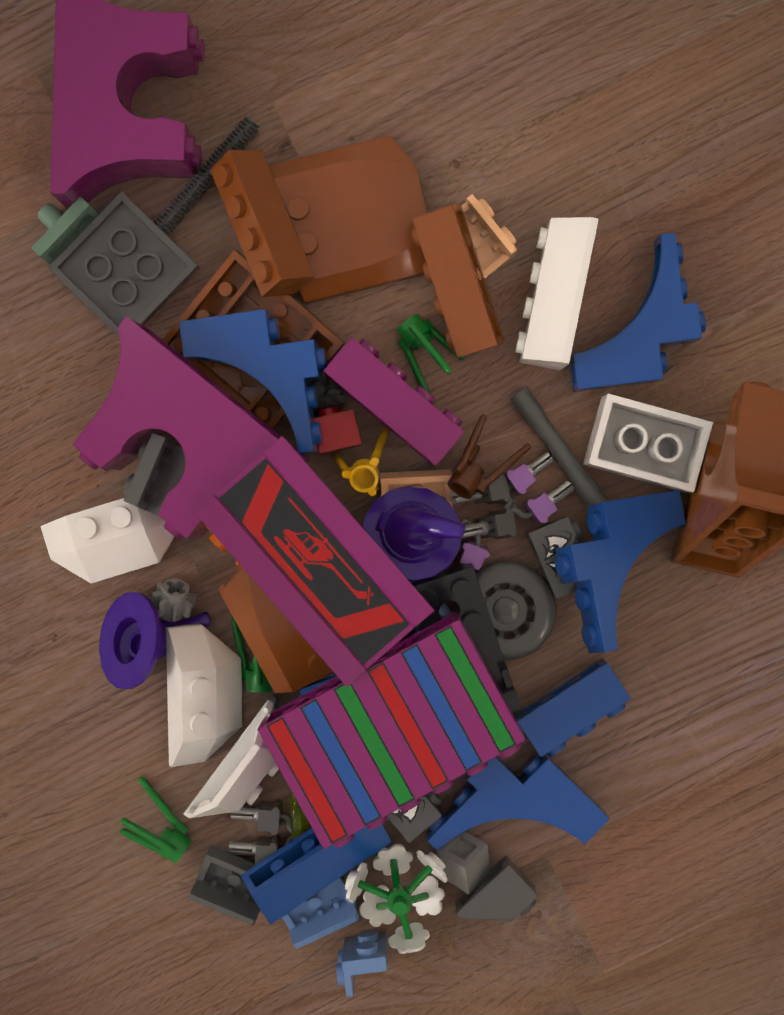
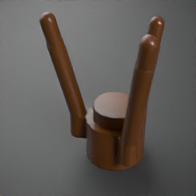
(468, 475)

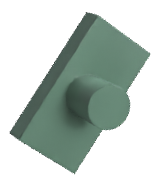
(62, 227)

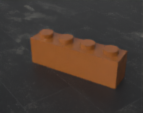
(261, 222)
(457, 280)

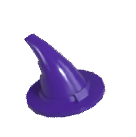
(415, 531)
(135, 639)

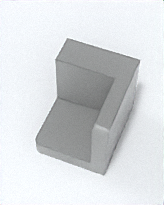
(465, 861)

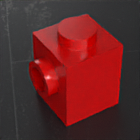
(338, 430)

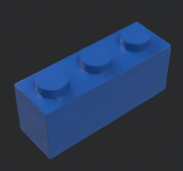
(573, 708)

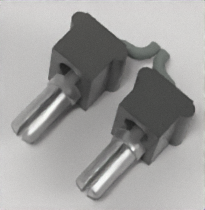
(498, 523)
(269, 820)

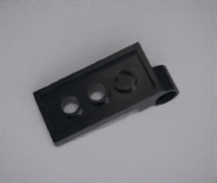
(463, 588)

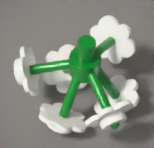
(384, 904)

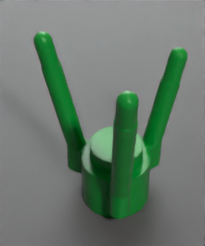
(417, 334)
(253, 675)
(170, 843)

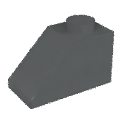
(499, 896)

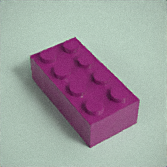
(393, 402)

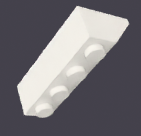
(557, 292)

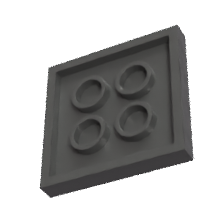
(123, 265)

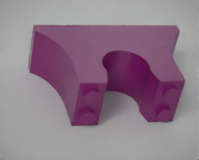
(98, 66)
(168, 394)

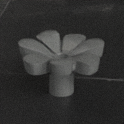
(328, 394)

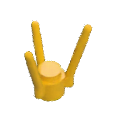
(364, 472)

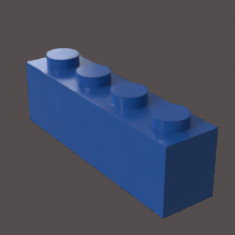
(306, 868)

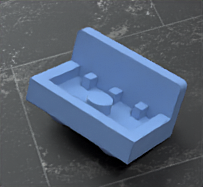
(321, 914)
(361, 955)

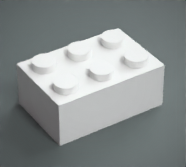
(647, 443)

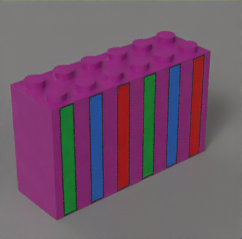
(393, 733)

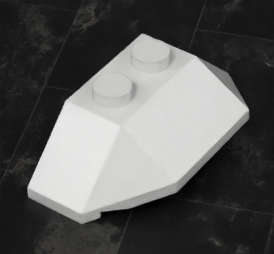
(107, 540)
(201, 693)
(239, 773)

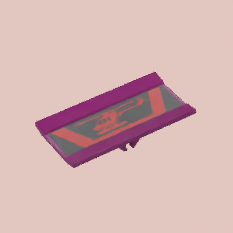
(314, 561)

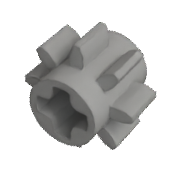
(173, 599)

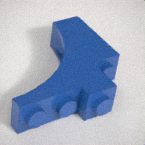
(662, 320)
(284, 369)
(599, 567)
(539, 794)

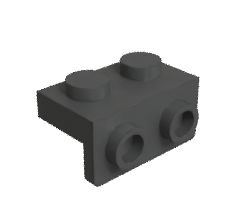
(157, 474)
(222, 887)

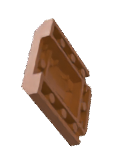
(354, 216)
(235, 291)
(275, 642)

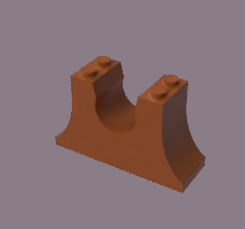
(739, 493)

